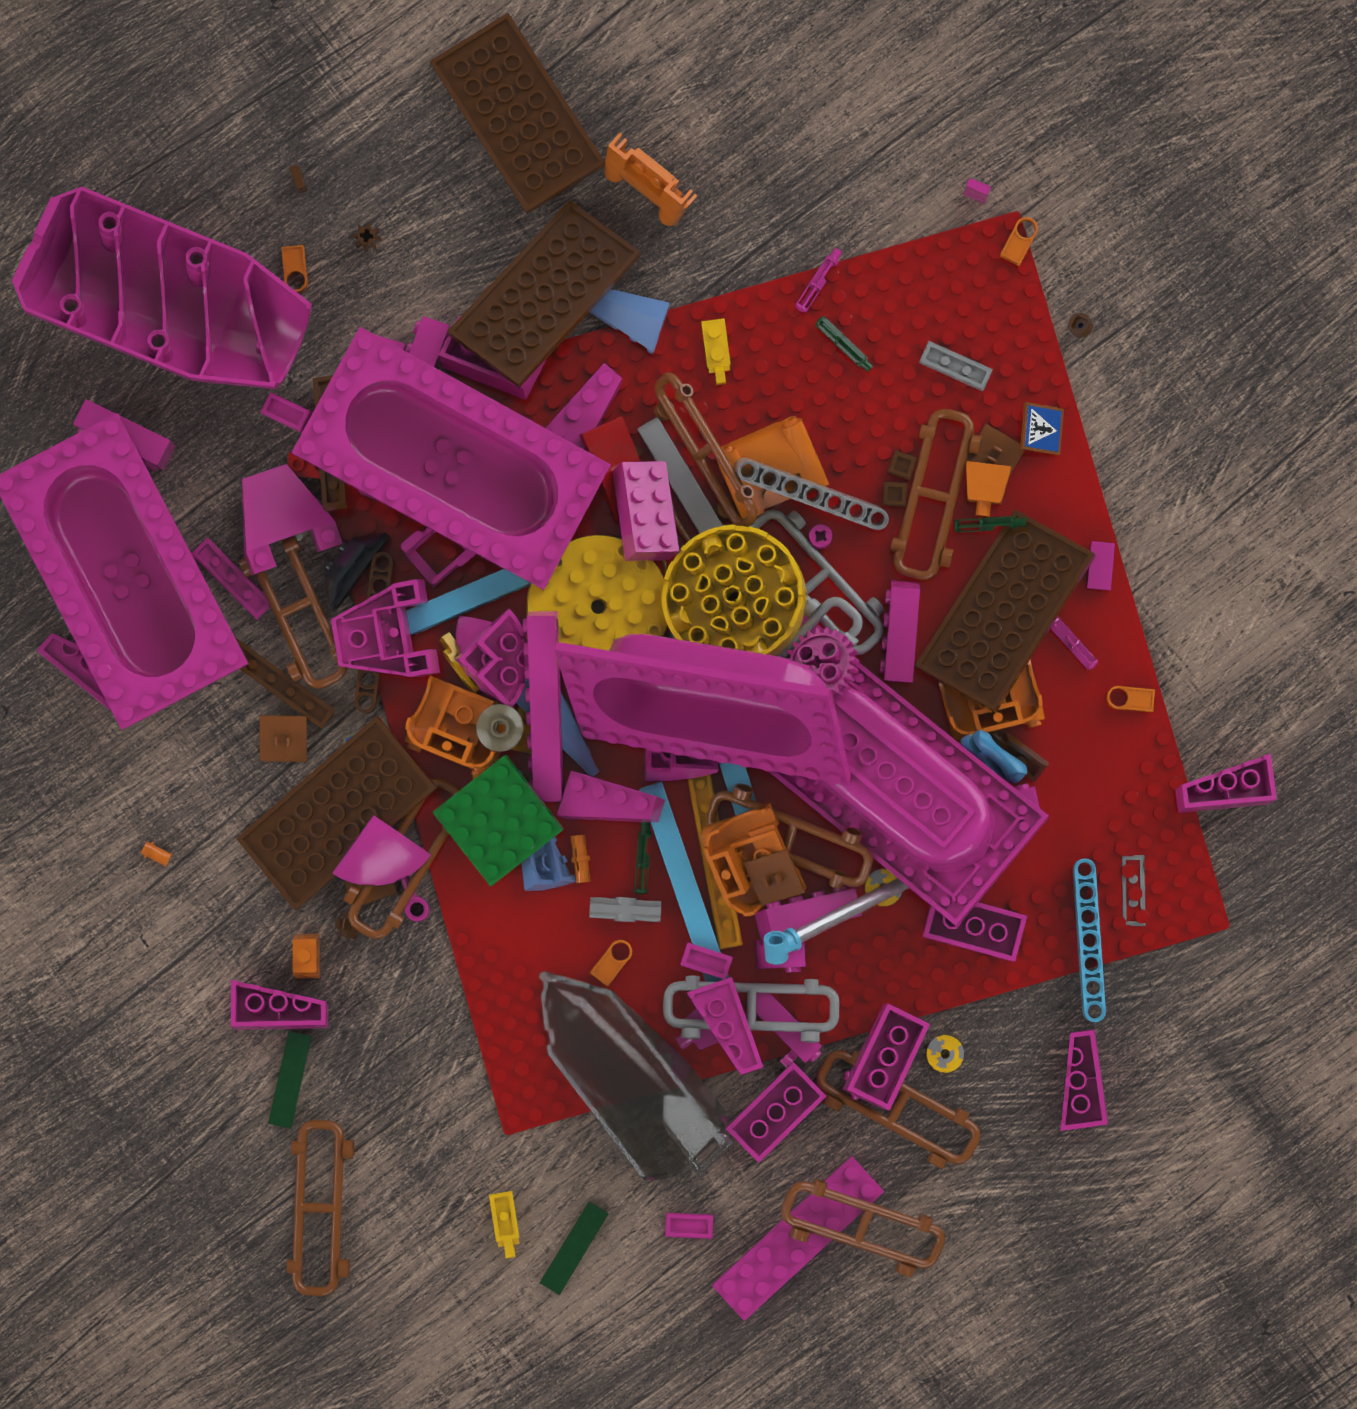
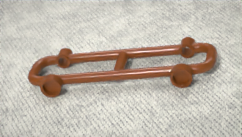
(664, 411)
(970, 444)
(299, 668)
(850, 838)
(357, 896)
(342, 1150)
(938, 1155)
(906, 1264)

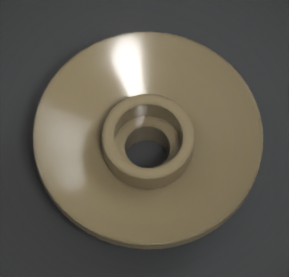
(488, 727)

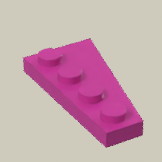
(70, 661)
(727, 1021)

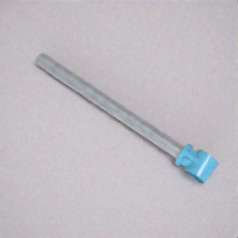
(779, 944)

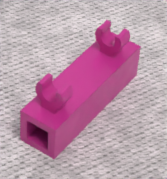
(771, 1010)

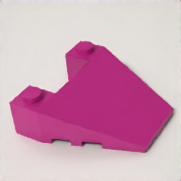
(277, 508)
(379, 636)

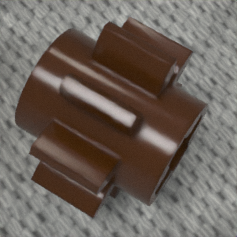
(371, 242)
(345, 927)

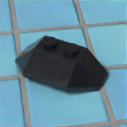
(350, 566)

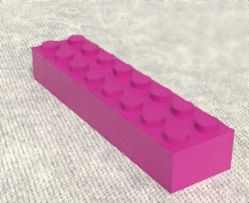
(780, 1256)

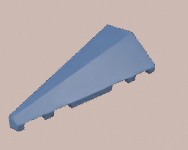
(634, 315)
(571, 737)
(546, 868)

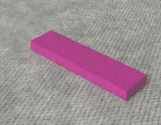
(232, 578)

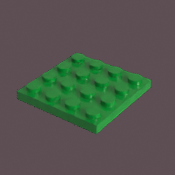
(498, 820)

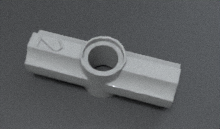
(625, 909)

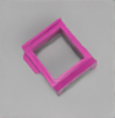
(416, 540)

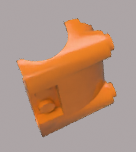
(648, 179)
(779, 445)
(1020, 707)
(448, 723)
(738, 841)

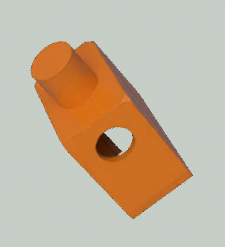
(986, 485)
(306, 955)

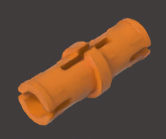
(580, 858)

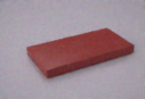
(614, 445)

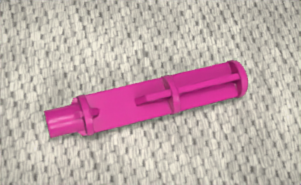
(818, 280)
(1074, 644)

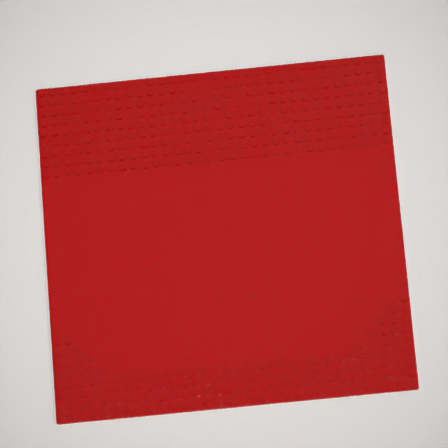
(1107, 767)

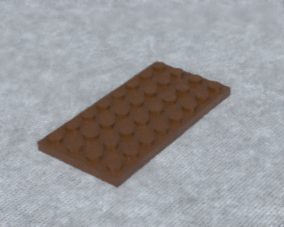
(517, 113)
(544, 293)
(1005, 612)
(322, 816)

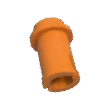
(156, 853)

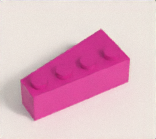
(587, 406)
(901, 631)
(602, 800)
(267, 1008)
(1084, 1091)

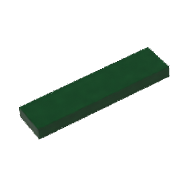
(290, 1079)
(574, 1248)

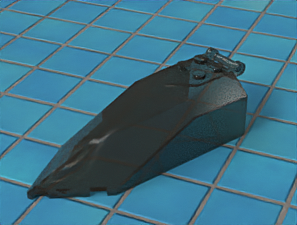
(632, 1080)

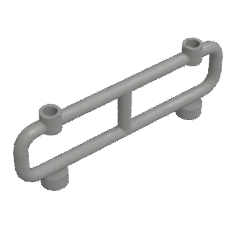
(870, 609)
(815, 611)
(809, 1031)

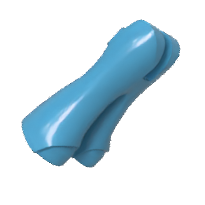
(993, 756)

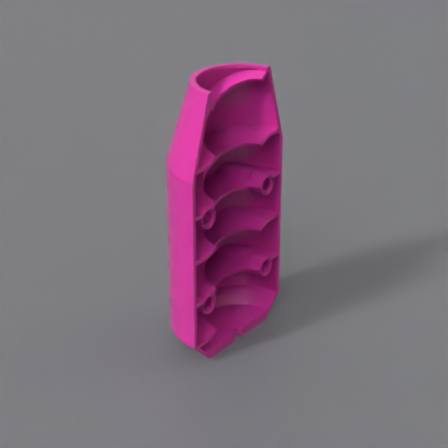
(150, 300)

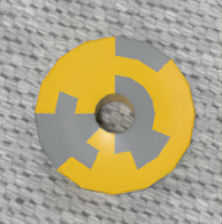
(878, 877)
(955, 1049)

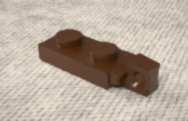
(1034, 763)

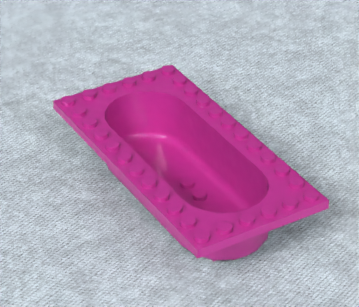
(451, 458)
(120, 571)
(706, 704)
(920, 800)

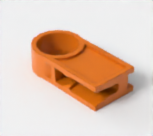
(1017, 246)
(294, 262)
(1137, 699)
(608, 967)

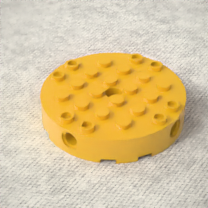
(730, 562)
(597, 571)

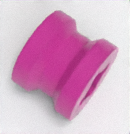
(818, 535)

